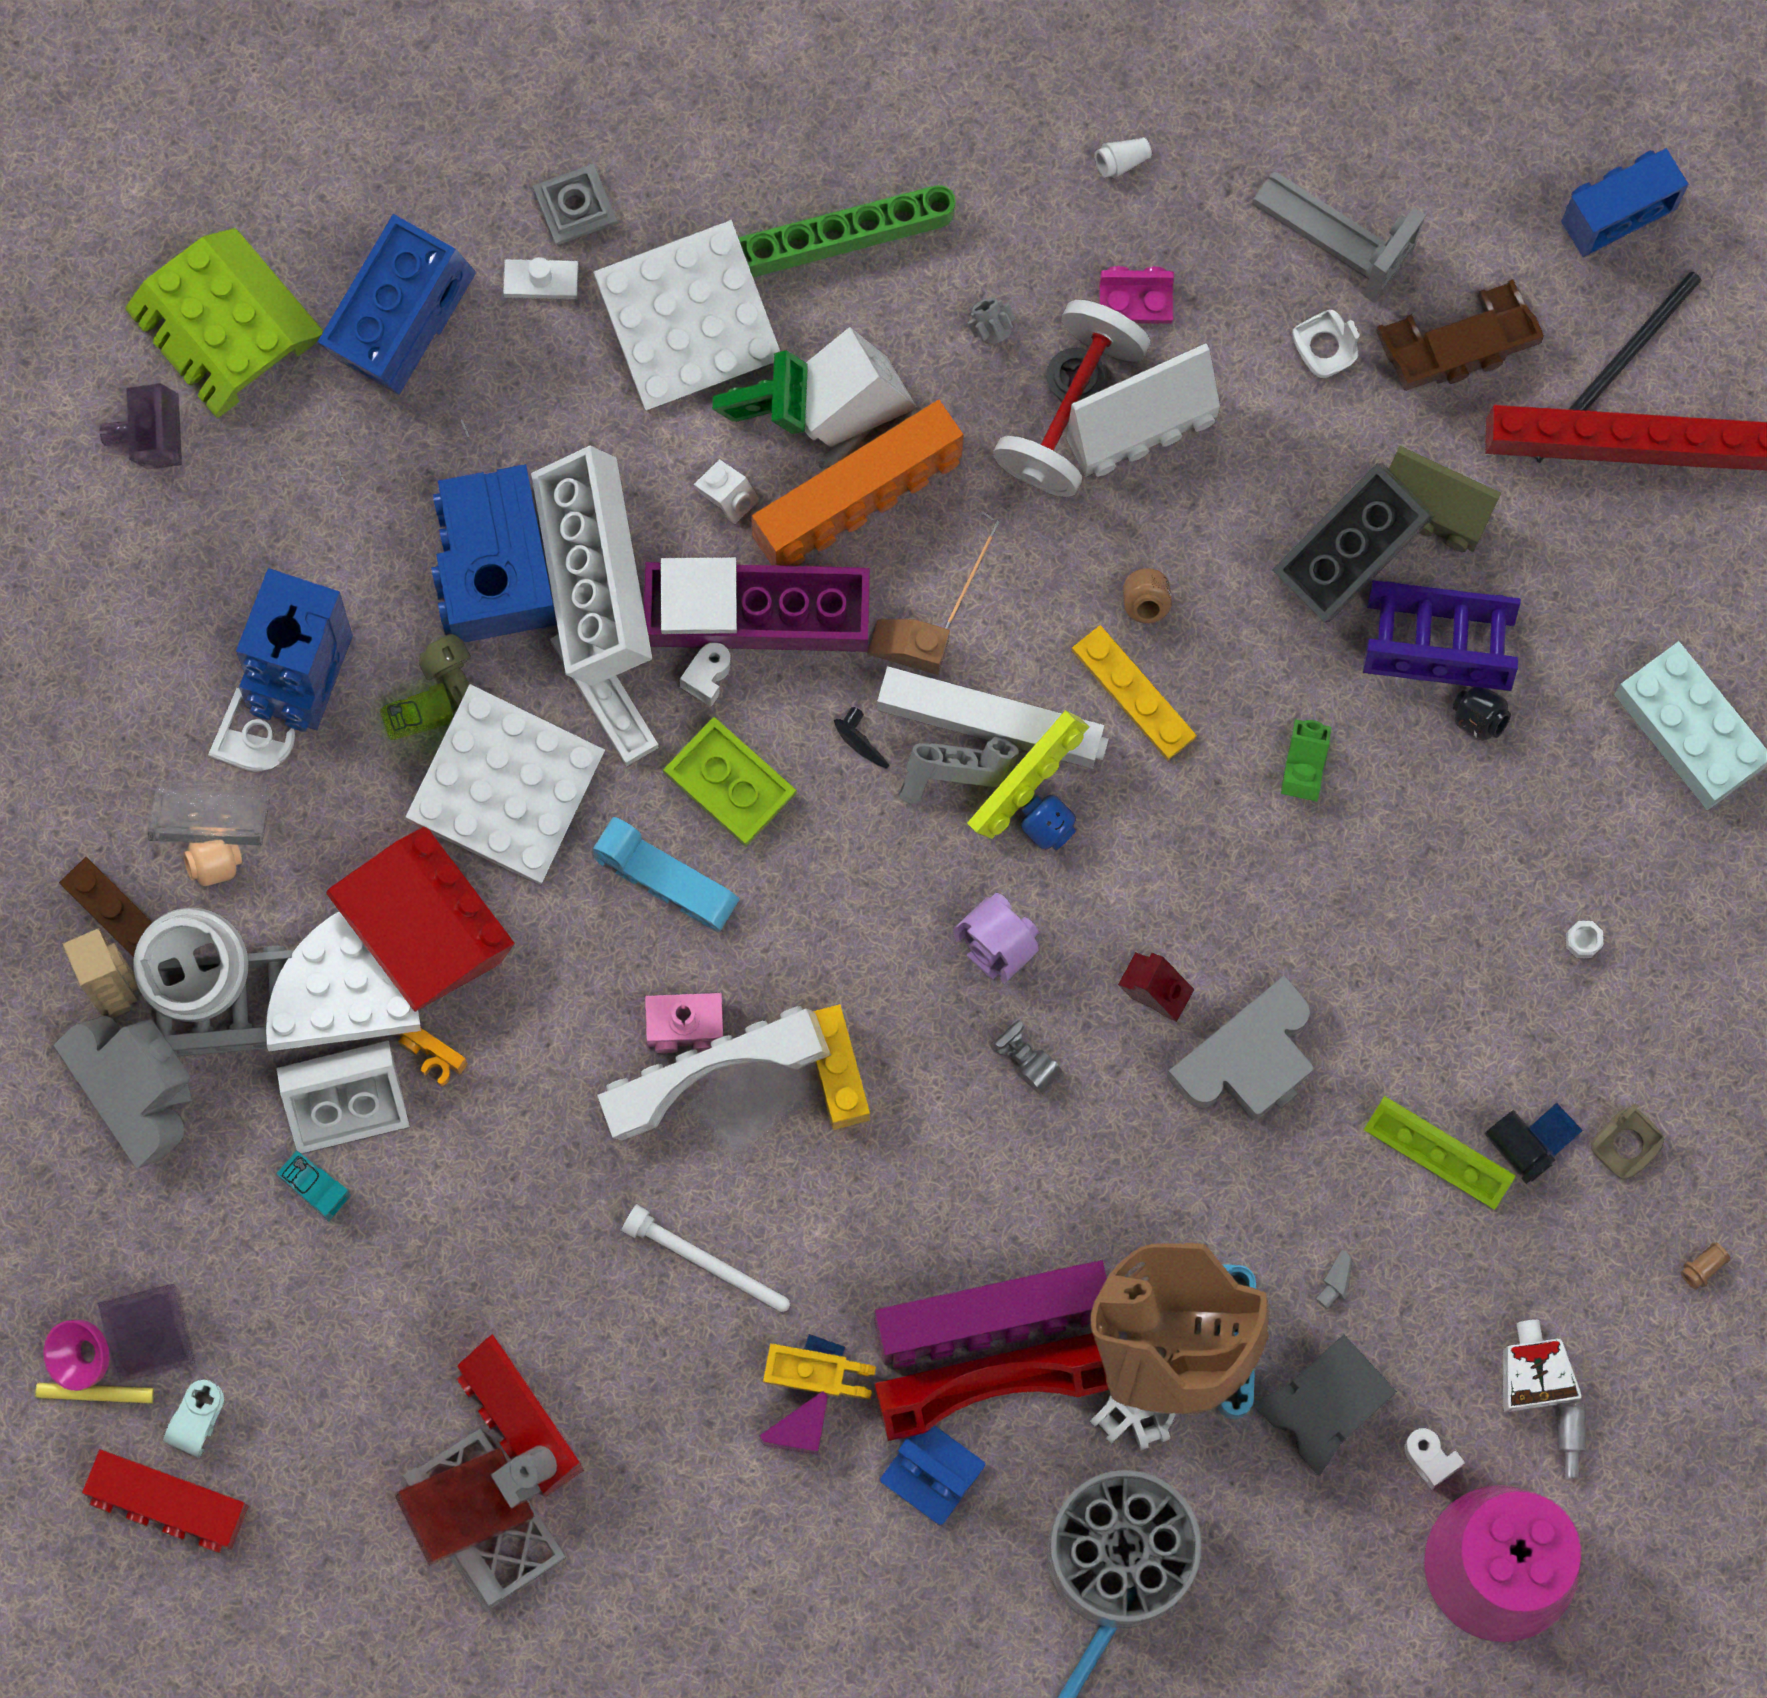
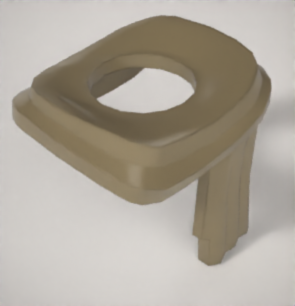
(1632, 1120)

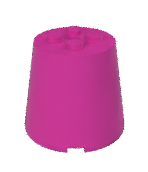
(1485, 1585)

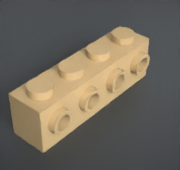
(102, 973)

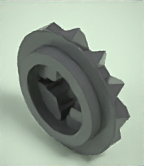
(1070, 360)

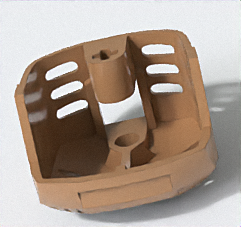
(1163, 1359)

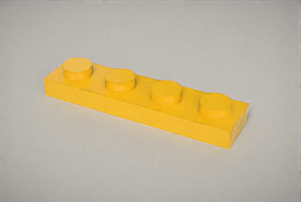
(1134, 692)

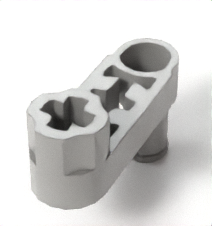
(957, 764)

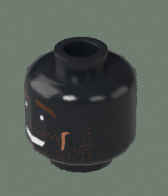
(1481, 713)

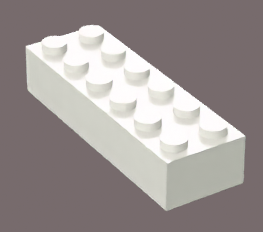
(591, 566)

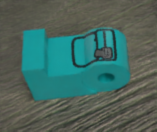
(314, 1185)

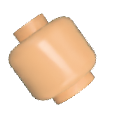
(211, 862)

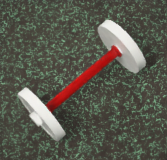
(1104, 332)

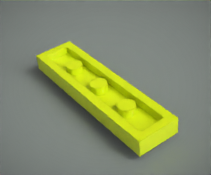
(1021, 783)

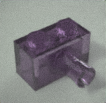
(150, 427)

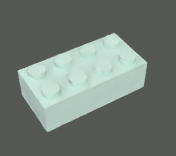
(1692, 725)

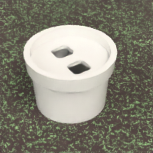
(200, 993)

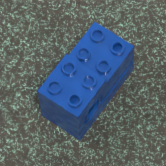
(397, 304)
(491, 557)
(292, 650)

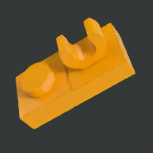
(442, 1054)

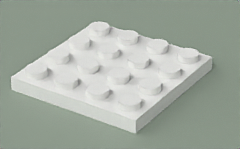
(687, 315)
(504, 784)

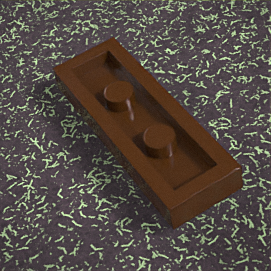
(106, 904)

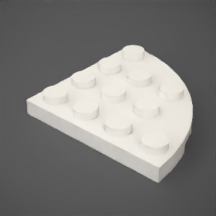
(334, 993)

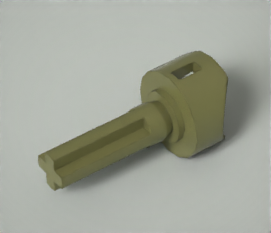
(444, 660)

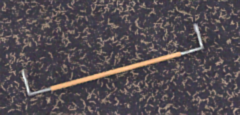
(973, 571)

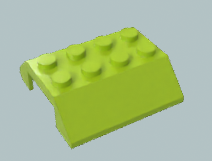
(222, 316)

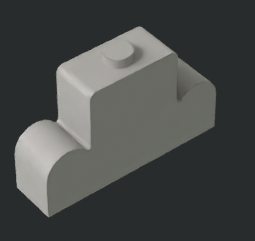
(1250, 1055)
(129, 1082)

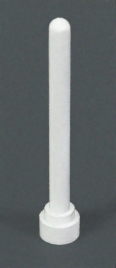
(642, 1225)

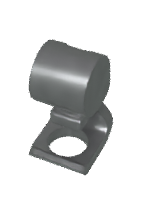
(1035, 1066)

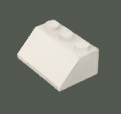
(342, 1097)

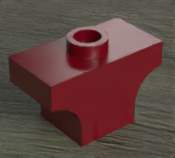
(1156, 985)

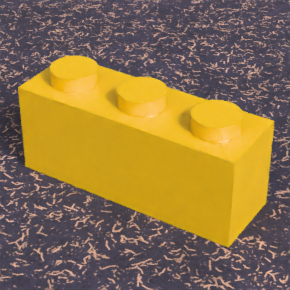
(839, 1072)

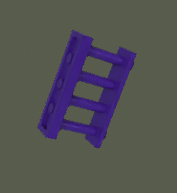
(1441, 664)

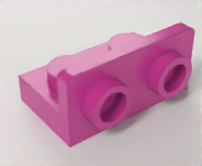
(1138, 295)

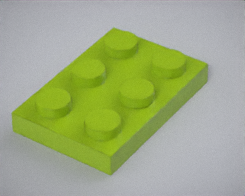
(729, 781)

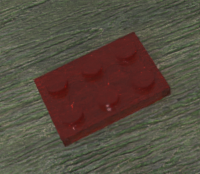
(460, 1508)

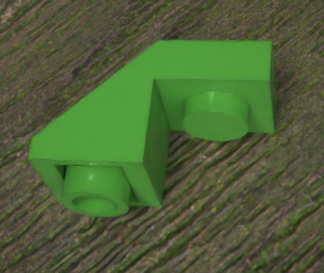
(1306, 759)

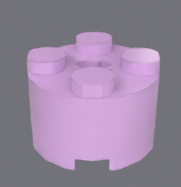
(997, 938)

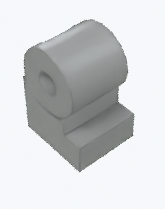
(521, 1475)

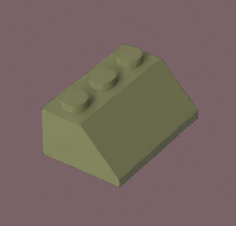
(1457, 501)

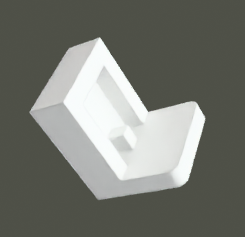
(727, 490)

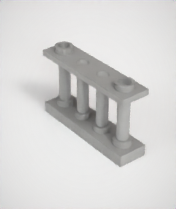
(241, 1033)

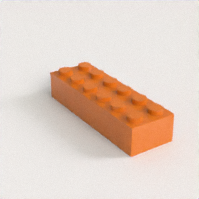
(858, 486)

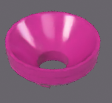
(64, 1356)

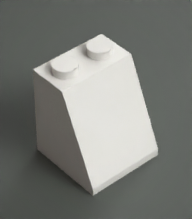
(851, 390)

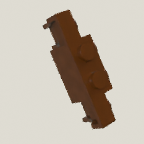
(1464, 345)

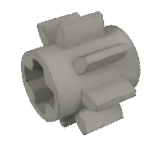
(991, 320)

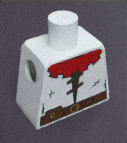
(1537, 1371)

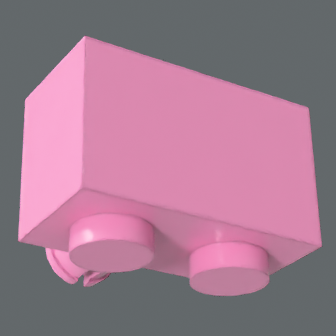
(683, 1021)

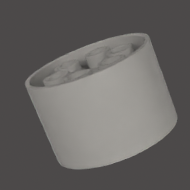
(1094, 1602)

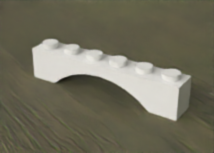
(641, 1103)

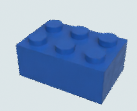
(1624, 201)

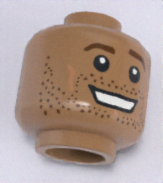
(1147, 595)

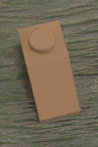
(910, 643)

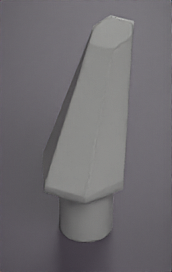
(1336, 1280)

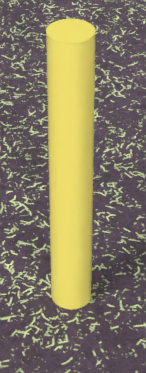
(96, 1393)

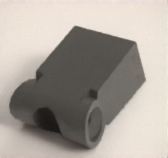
(1327, 1402)

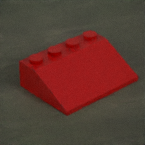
(421, 919)

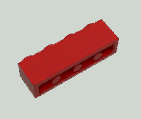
(165, 1500)

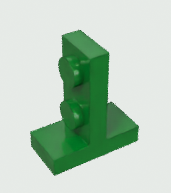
(781, 396)

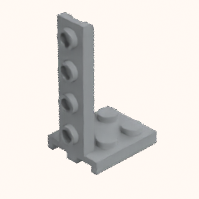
(1340, 234)

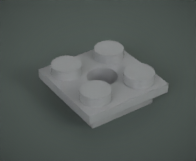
(568, 223)

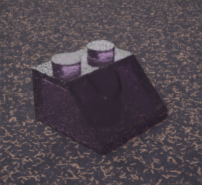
(147, 1332)

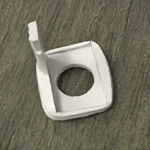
(1345, 334)

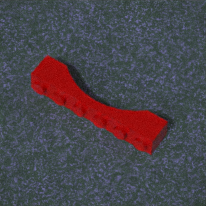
(921, 1400)

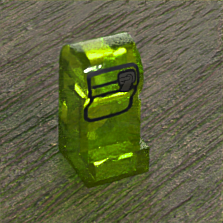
(417, 713)

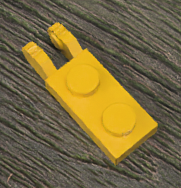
(814, 1371)

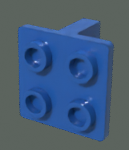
(932, 1473)

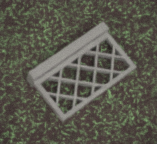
(470, 1561)

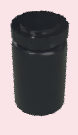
(1520, 1147)

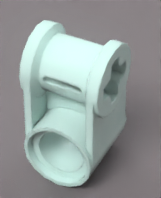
(192, 1424)

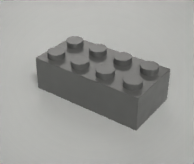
(1353, 542)

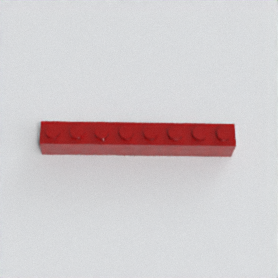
(1626, 438)

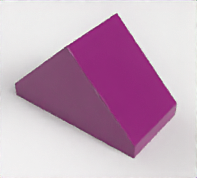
(800, 1429)

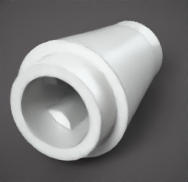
(1121, 156)

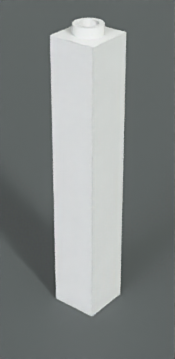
(979, 714)

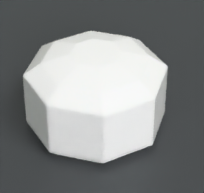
(1584, 939)

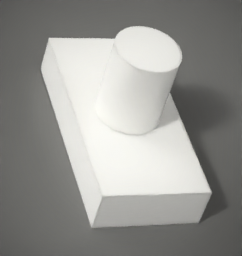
(541, 279)

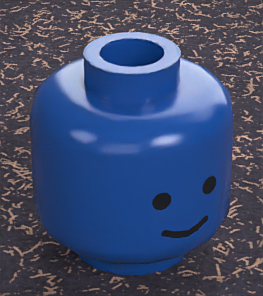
(1048, 822)

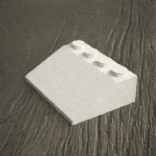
(1144, 412)

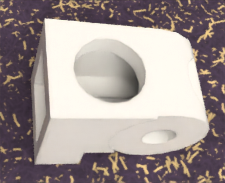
(707, 667)
(1428, 1459)

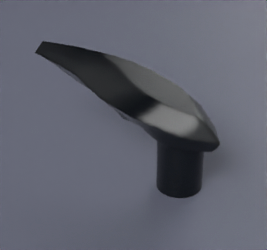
(857, 740)

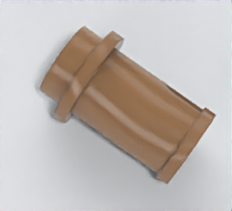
(1705, 1265)

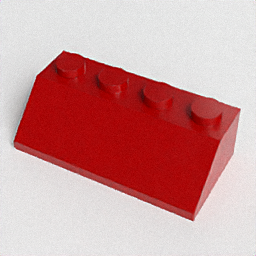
(515, 1410)

